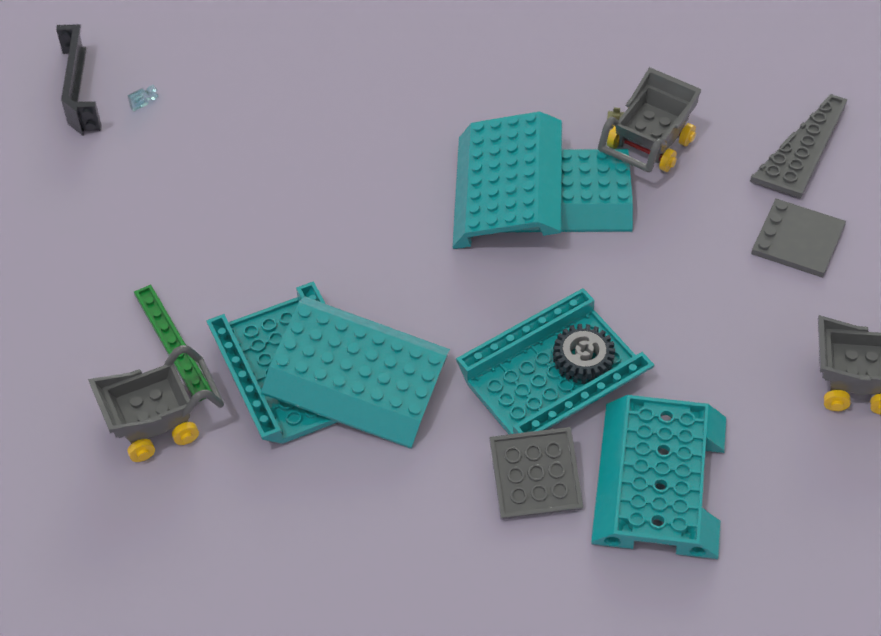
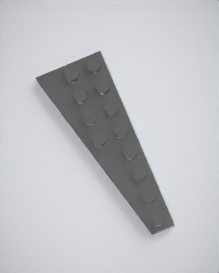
(799, 154)

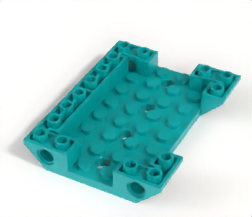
(633, 467)

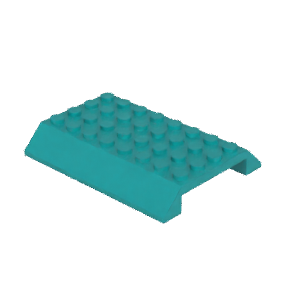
(508, 177)
(594, 192)
(248, 351)
(517, 370)
(355, 371)

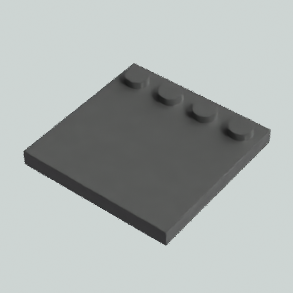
(798, 237)
(536, 473)

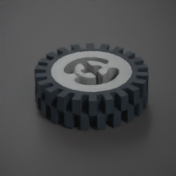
(586, 343)

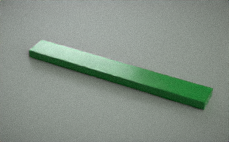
(170, 339)

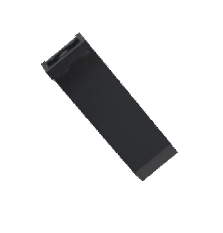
(79, 115)

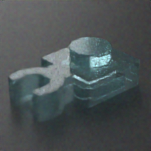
(140, 97)

